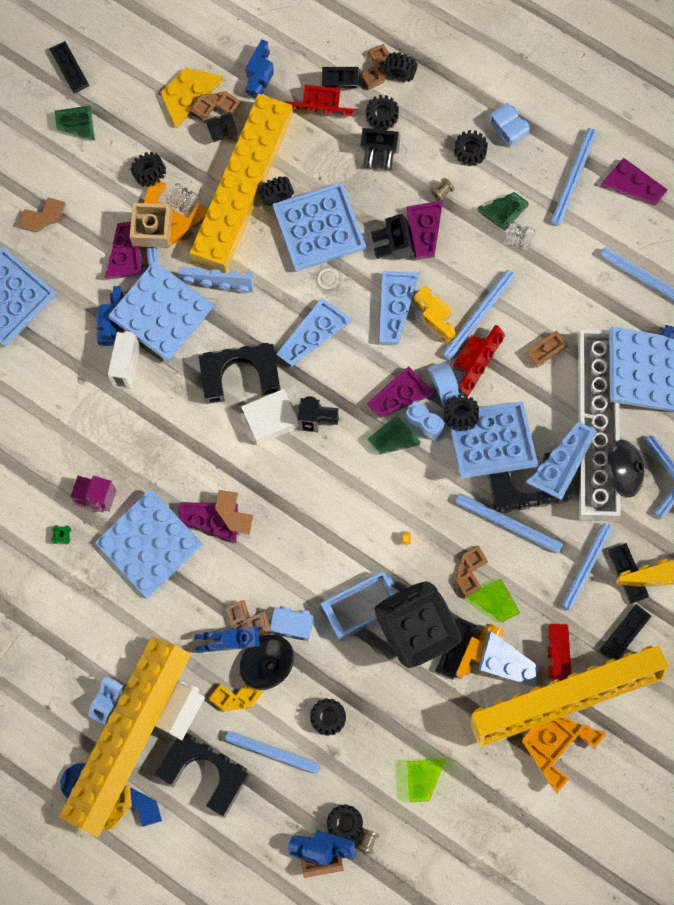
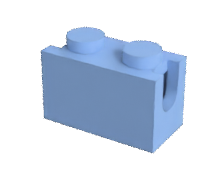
(291, 623)

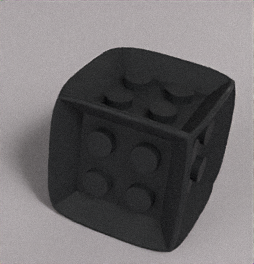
(417, 624)

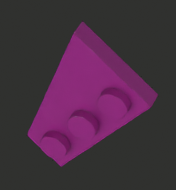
(632, 181)
(424, 227)
(124, 258)
(400, 393)
(206, 518)

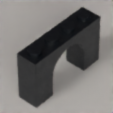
(215, 364)
(507, 497)
(231, 777)

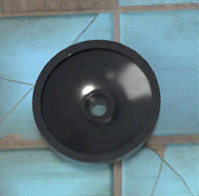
(625, 468)
(258, 663)

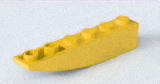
(646, 576)

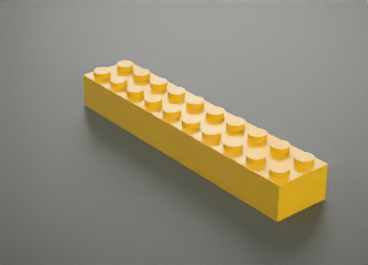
(240, 183)
(568, 695)
(124, 736)

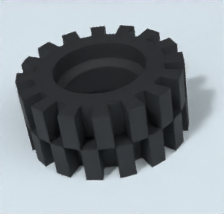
(400, 66)
(382, 103)
(466, 157)
(145, 162)
(275, 190)
(461, 404)
(332, 728)
(347, 810)

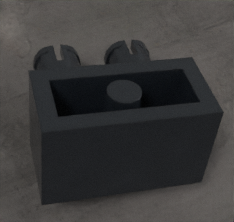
(379, 141)
(399, 236)
(312, 414)

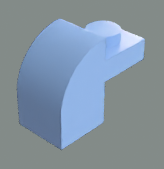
(444, 381)
(106, 700)

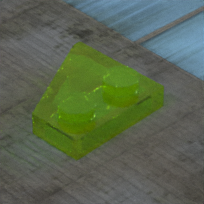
(496, 600)
(423, 778)

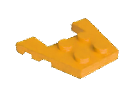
(180, 223)
(551, 740)

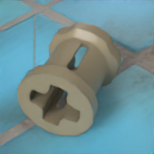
(442, 189)
(367, 841)

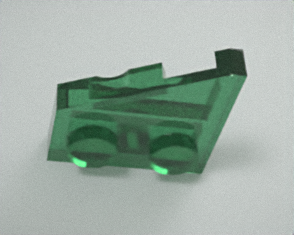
(76, 121)
(504, 210)
(393, 437)

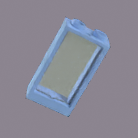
(356, 605)

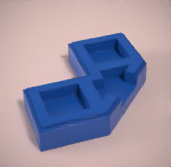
(147, 808)

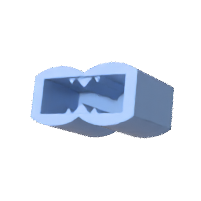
(509, 124)
(429, 423)

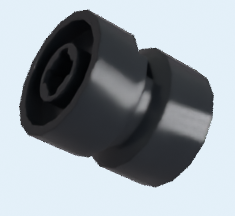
(216, 130)

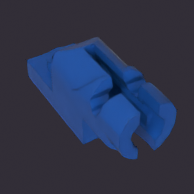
(259, 70)
(105, 326)
(229, 639)
(321, 847)

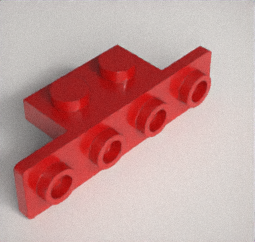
(321, 98)
(476, 357)
(559, 652)

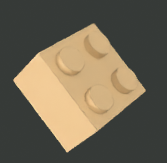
(151, 225)

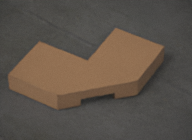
(375, 76)
(207, 102)
(37, 221)
(235, 521)
(468, 563)
(240, 618)

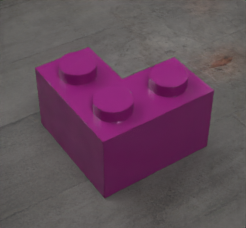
(93, 492)

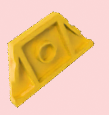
(185, 90)

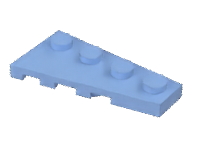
(215, 277)
(395, 303)
(316, 329)
(559, 469)

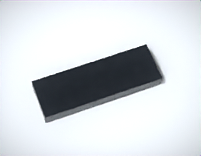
(69, 67)
(623, 561)
(625, 632)
(451, 659)

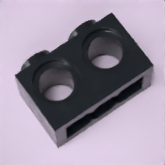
(341, 77)

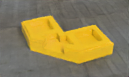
(229, 701)
(120, 809)

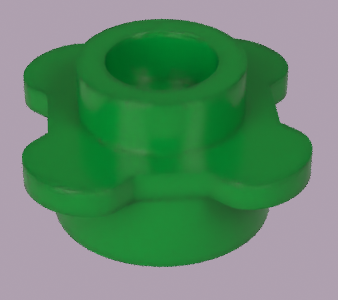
(65, 539)

